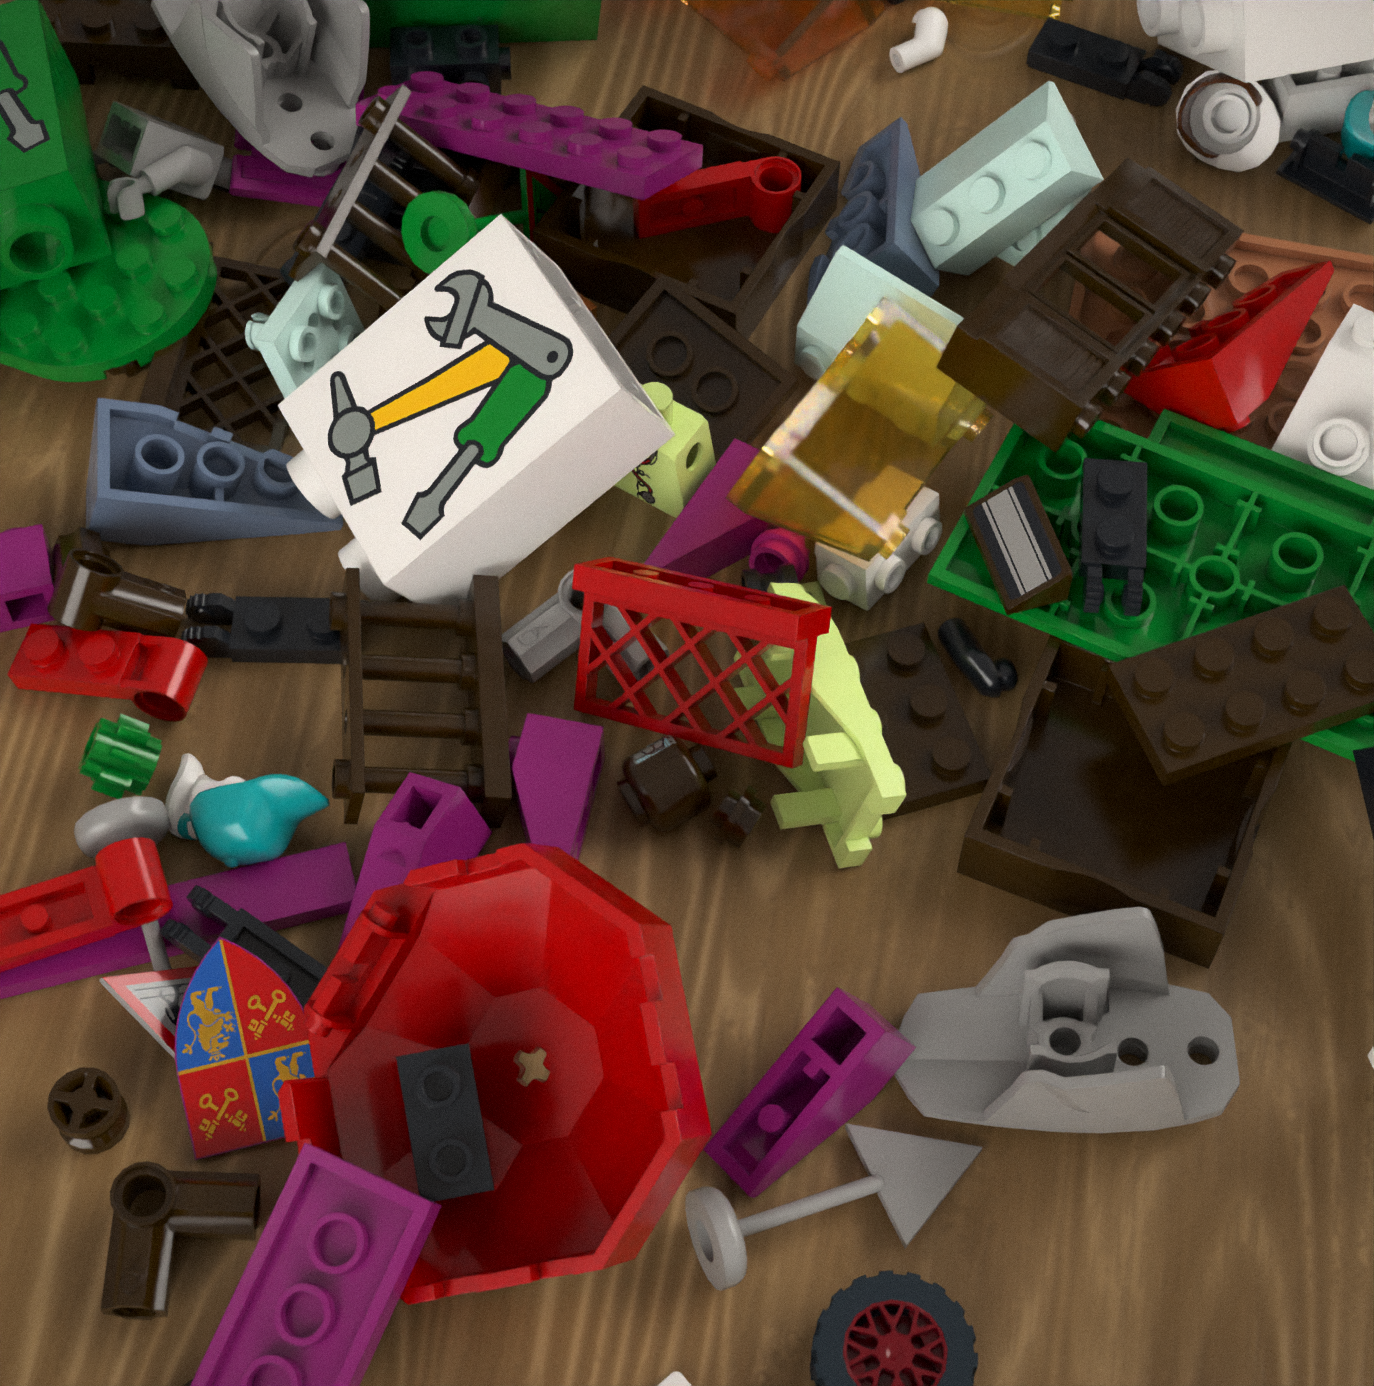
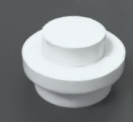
(1338, 445)

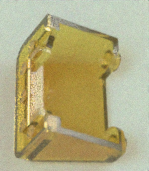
(863, 440)

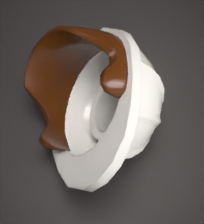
(1228, 121)

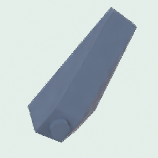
(879, 212)
(180, 484)

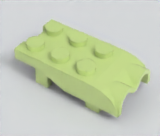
(846, 763)

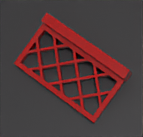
(715, 607)

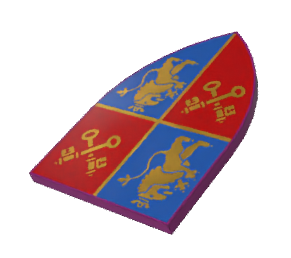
(236, 1048)

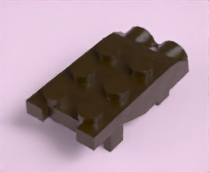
(117, 38)

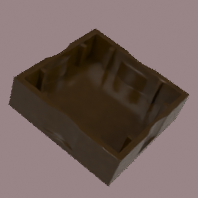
(720, 264)
(1092, 829)

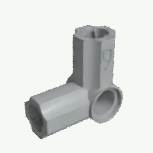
(554, 634)

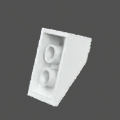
(1337, 387)

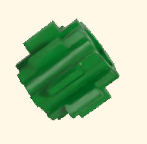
(120, 756)

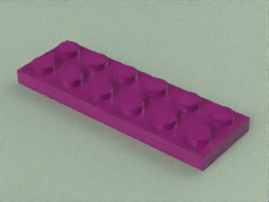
(543, 138)

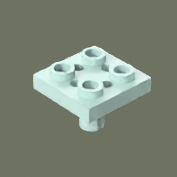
(305, 327)

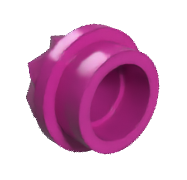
(777, 548)

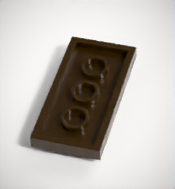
(1248, 684)

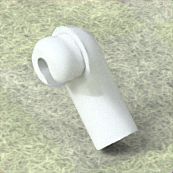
(927, 42)

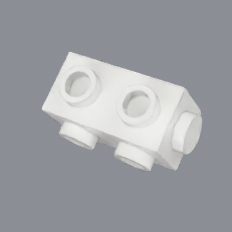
(865, 581)

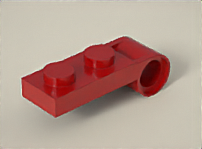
(723, 193)
(147, 669)
(84, 905)

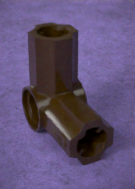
(97, 591)
(144, 1247)

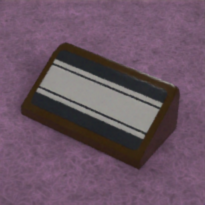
(1019, 547)

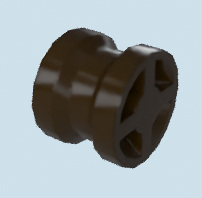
(80, 1096)

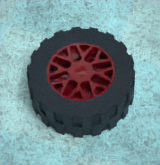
(893, 1335)

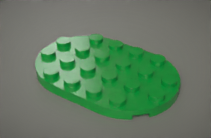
(114, 305)

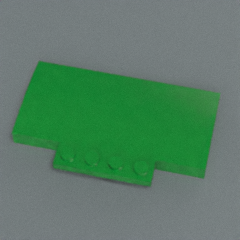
(1225, 540)

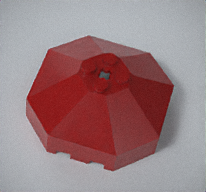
(513, 961)

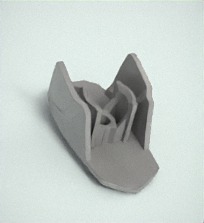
(278, 71)
(1048, 1031)

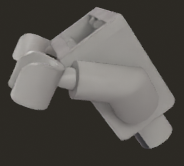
(160, 157)

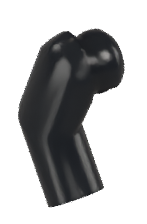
(973, 661)

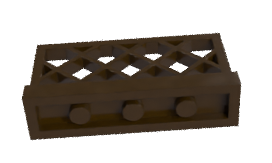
(173, 367)

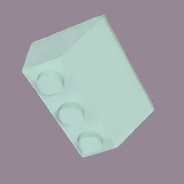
(1002, 183)
(845, 300)

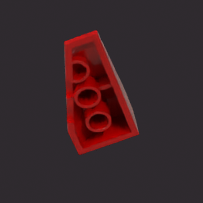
(1236, 355)

